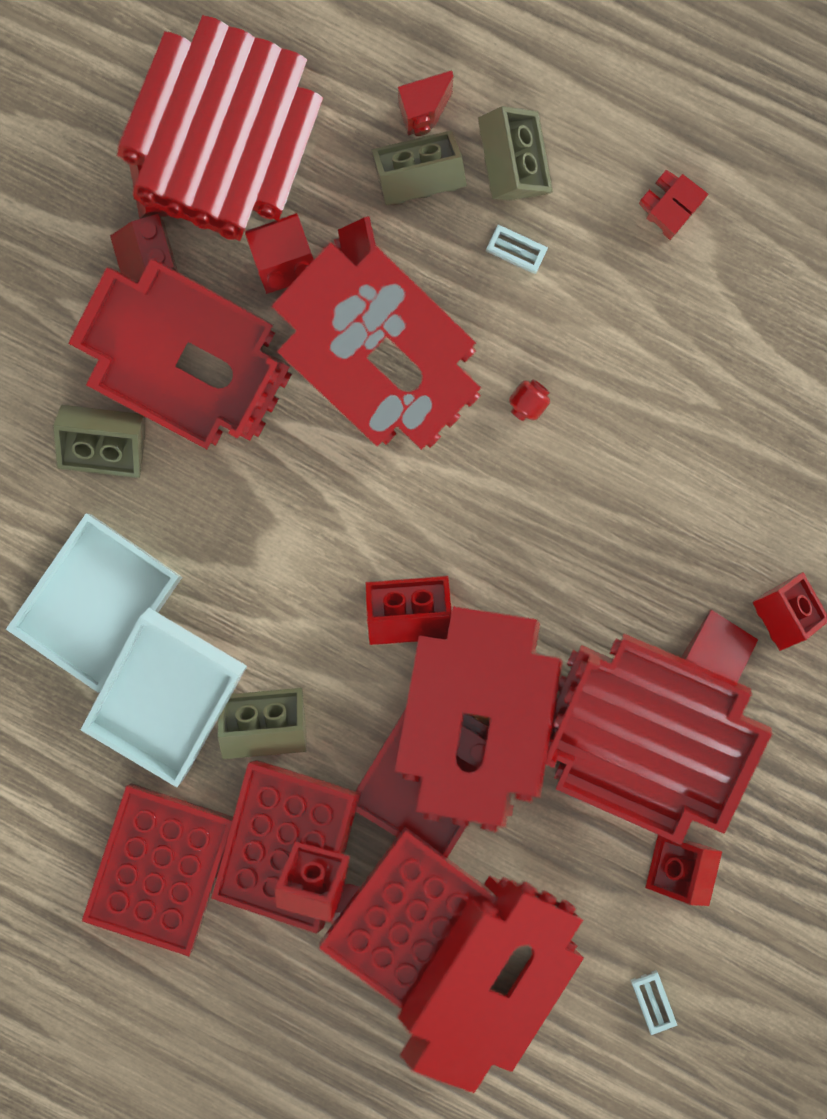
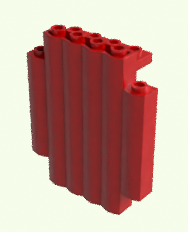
(219, 128)
(654, 738)

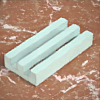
(511, 258)
(645, 979)

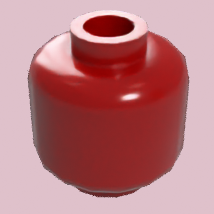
(529, 400)

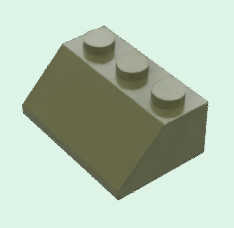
(514, 153)
(419, 168)
(99, 441)
(263, 724)

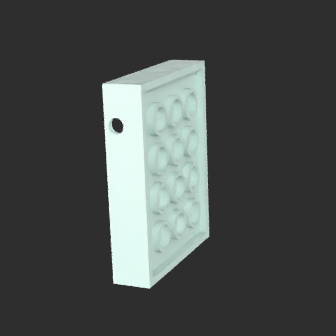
(92, 601)
(163, 697)

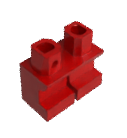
(677, 204)

